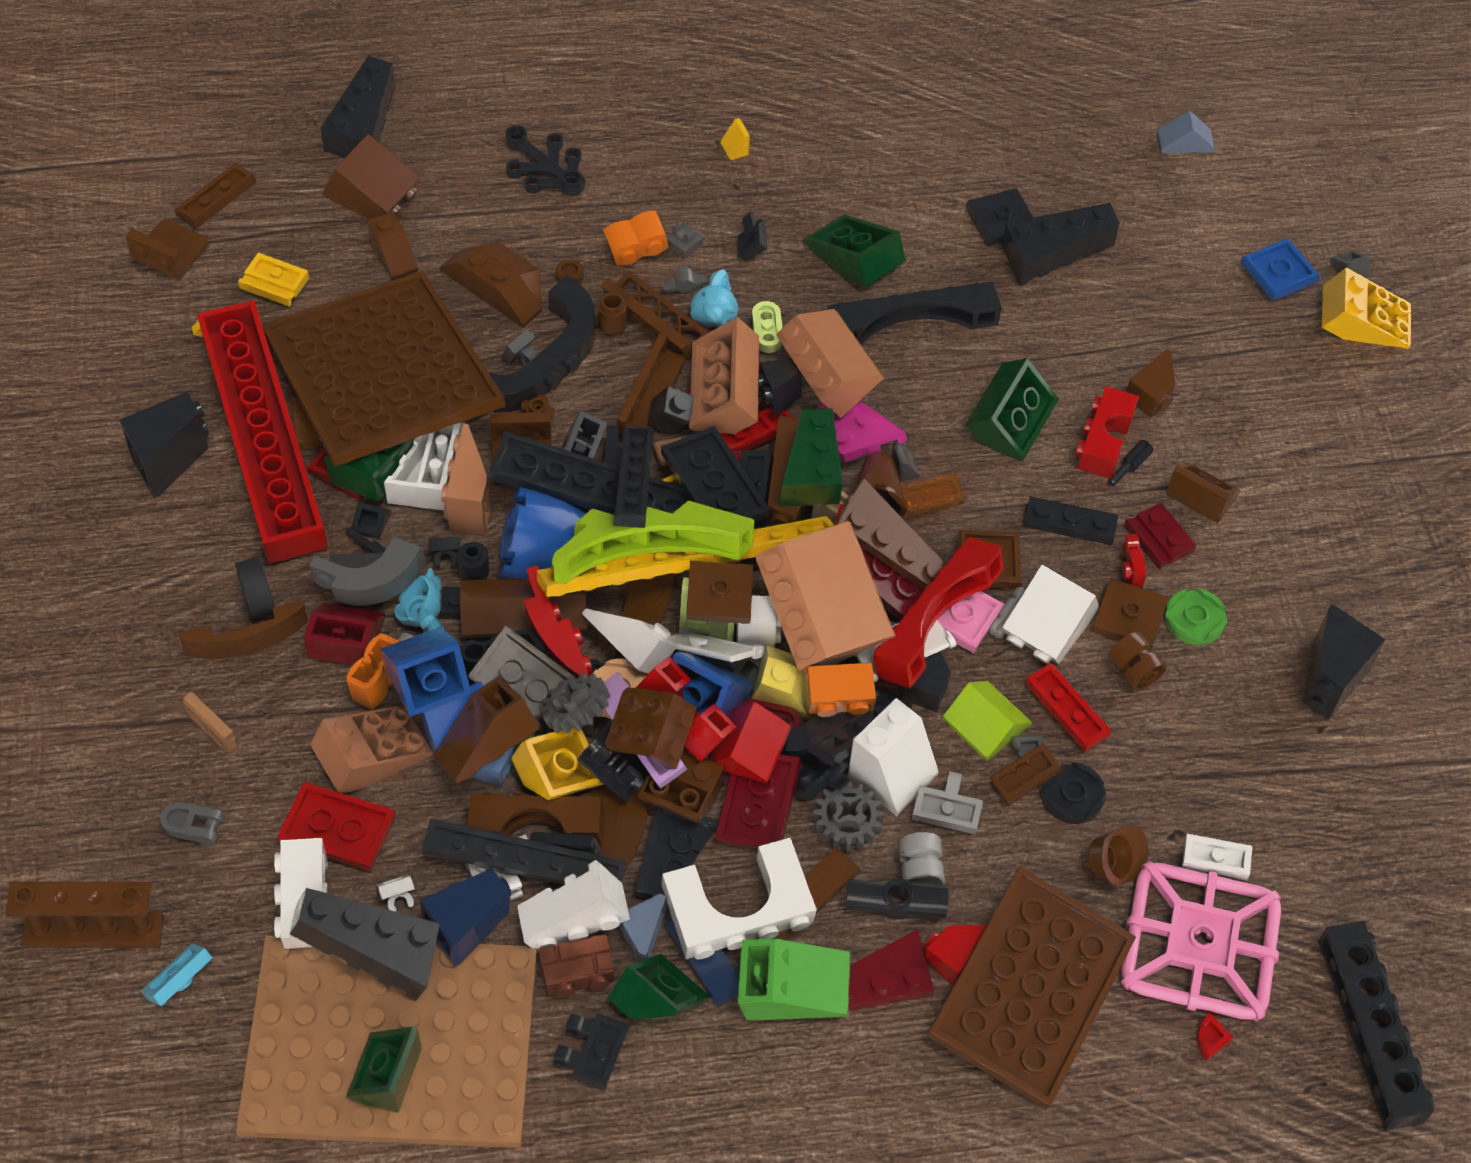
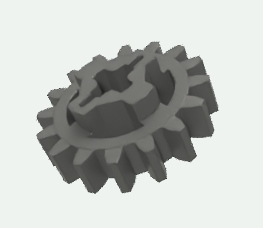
(575, 703)
(851, 827)

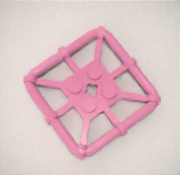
(1212, 958)

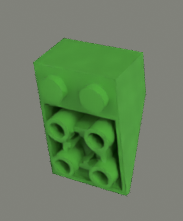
(792, 980)

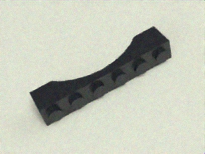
(965, 305)

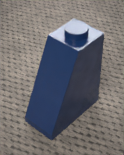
(467, 913)

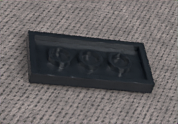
(714, 475)

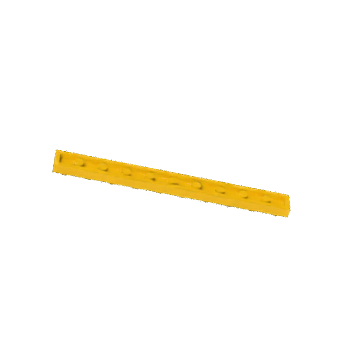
(660, 563)

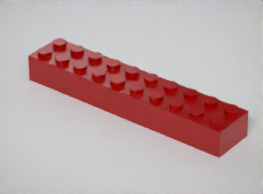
(262, 432)

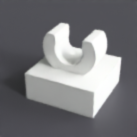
(396, 888)

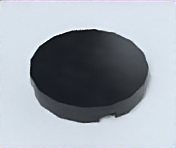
(1074, 794)

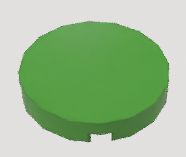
(1195, 616)

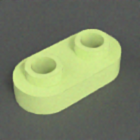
(769, 327)

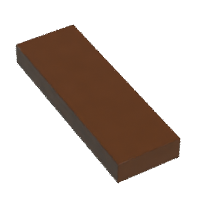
(215, 196)

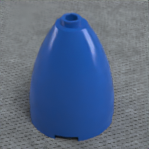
(534, 532)

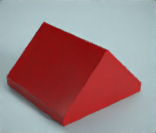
(753, 744)

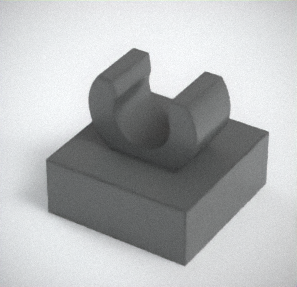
(684, 240)
(520, 349)

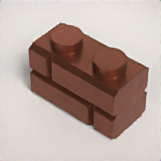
(577, 966)

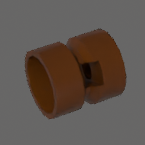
(1134, 657)

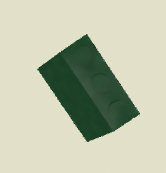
(1013, 409)

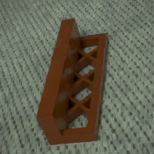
(654, 319)
(658, 372)

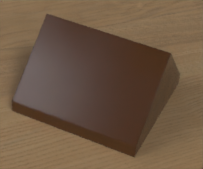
(1201, 491)

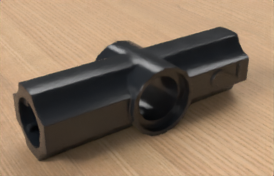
(918, 900)

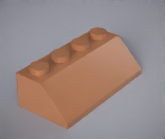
(830, 359)
(725, 378)

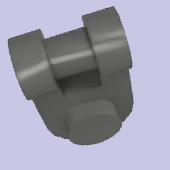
(180, 820)

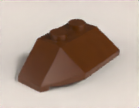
(499, 279)

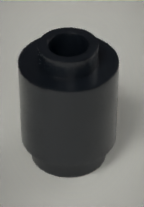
(473, 561)

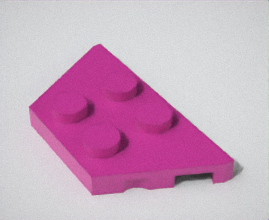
(863, 431)

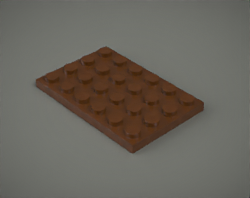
(1032, 987)

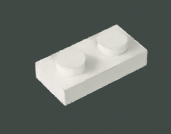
(1217, 855)

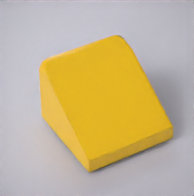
(736, 140)

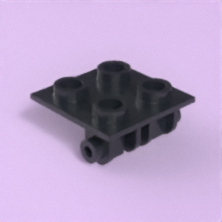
(617, 770)

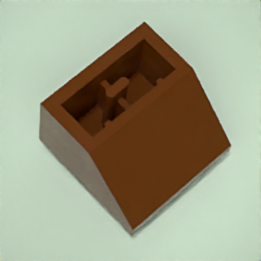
(691, 792)

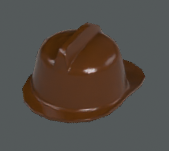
(1118, 855)

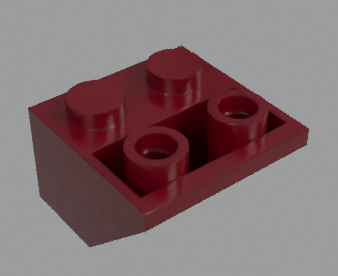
(341, 632)

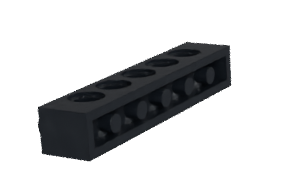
(1394, 1107)

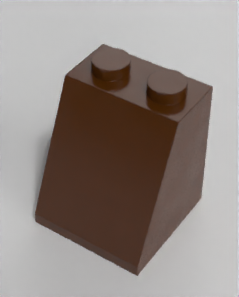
(371, 181)

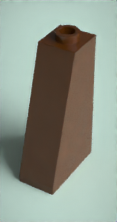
(784, 441)

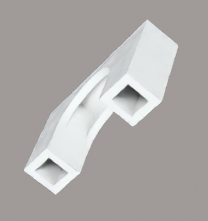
(706, 930)

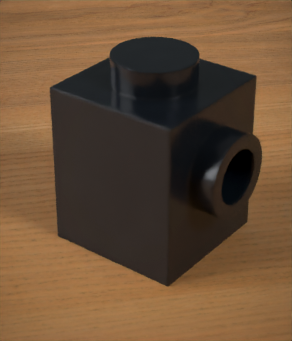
(670, 410)

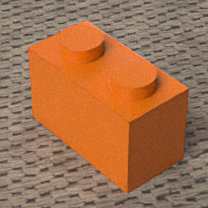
(840, 689)

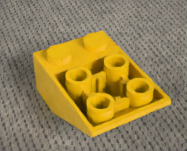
(1365, 312)

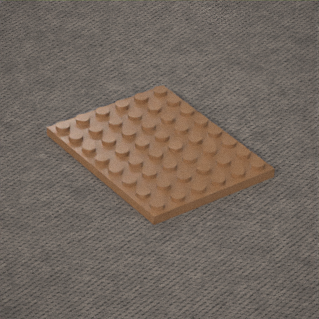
(317, 1020)

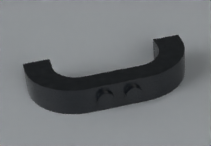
(560, 357)

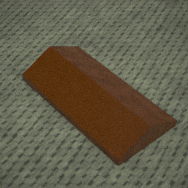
(499, 602)

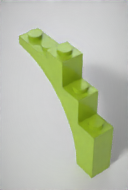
(688, 529)

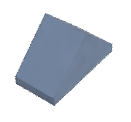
(1185, 135)
(643, 927)

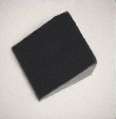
(370, 519)

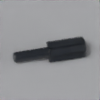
(1132, 460)
(369, 547)

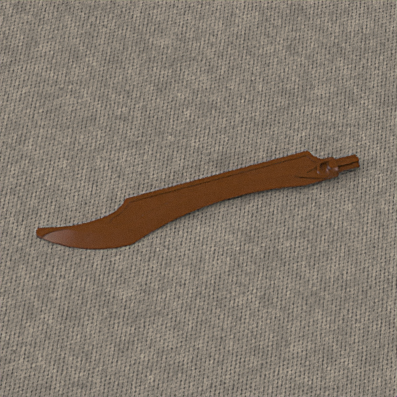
(625, 822)

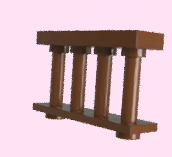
(85, 914)

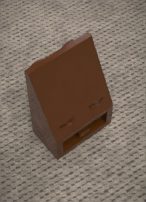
(485, 729)

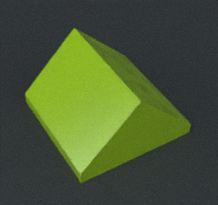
(985, 718)

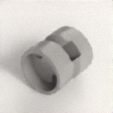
(920, 861)

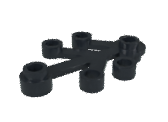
(568, 181)

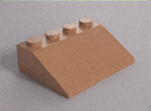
(824, 596)

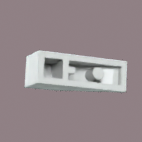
(636, 640)

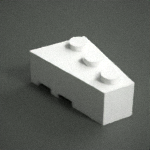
(423, 470)
(301, 867)
(574, 910)

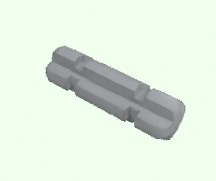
(996, 626)

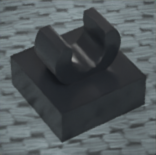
(445, 546)

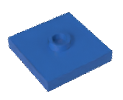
(1280, 269)

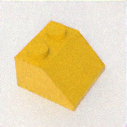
(551, 766)

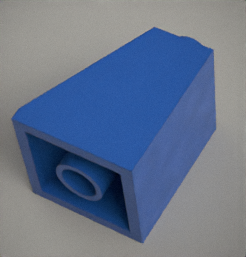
(427, 670)
(711, 684)

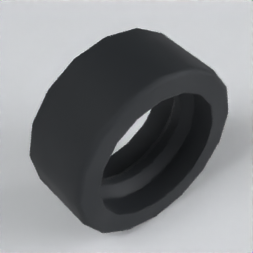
(255, 587)

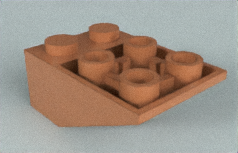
(468, 490)
(368, 747)

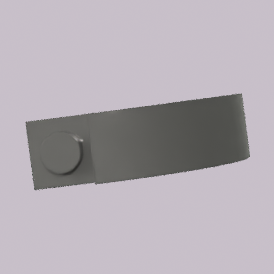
(374, 582)

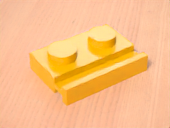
(273, 279)

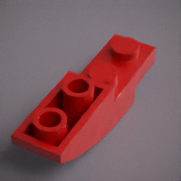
(557, 636)

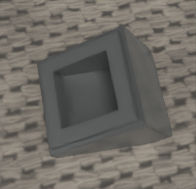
(1354, 261)
(904, 462)

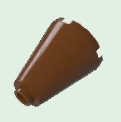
(882, 475)

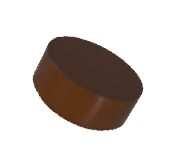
(571, 268)

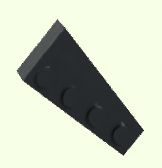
(369, 938)

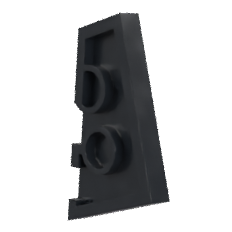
(671, 845)

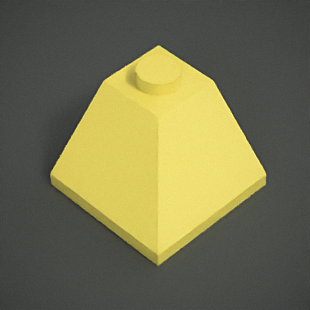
(781, 682)

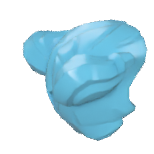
(715, 302)
(421, 603)

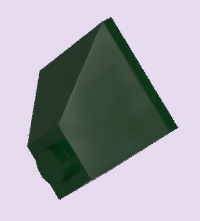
(655, 990)

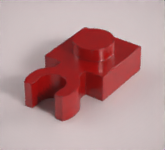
(1134, 567)

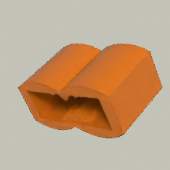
(636, 238)
(368, 676)

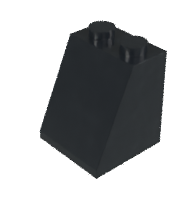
(166, 440)
(1339, 661)

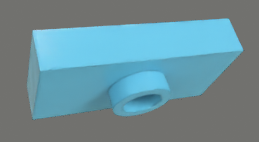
(177, 974)

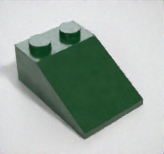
(858, 248)

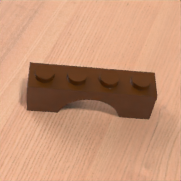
(509, 813)

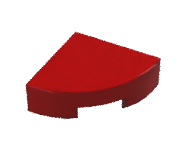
(1212, 1037)

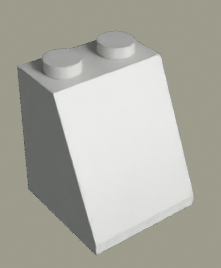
(1050, 616)
(893, 757)

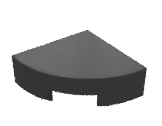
(1024, 744)

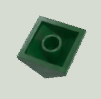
(386, 1068)

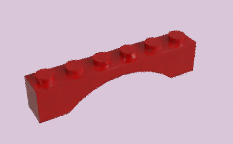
(968, 572)

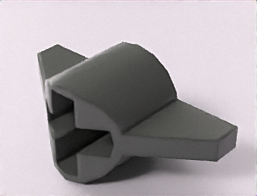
(685, 281)

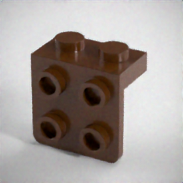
(167, 248)
(530, 425)
(651, 725)

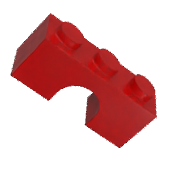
(1100, 449)
(708, 728)

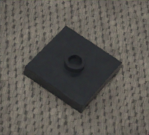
(994, 211)

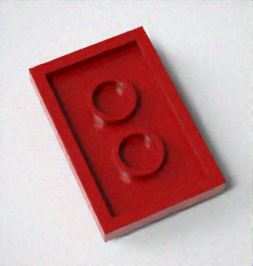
(348, 825)

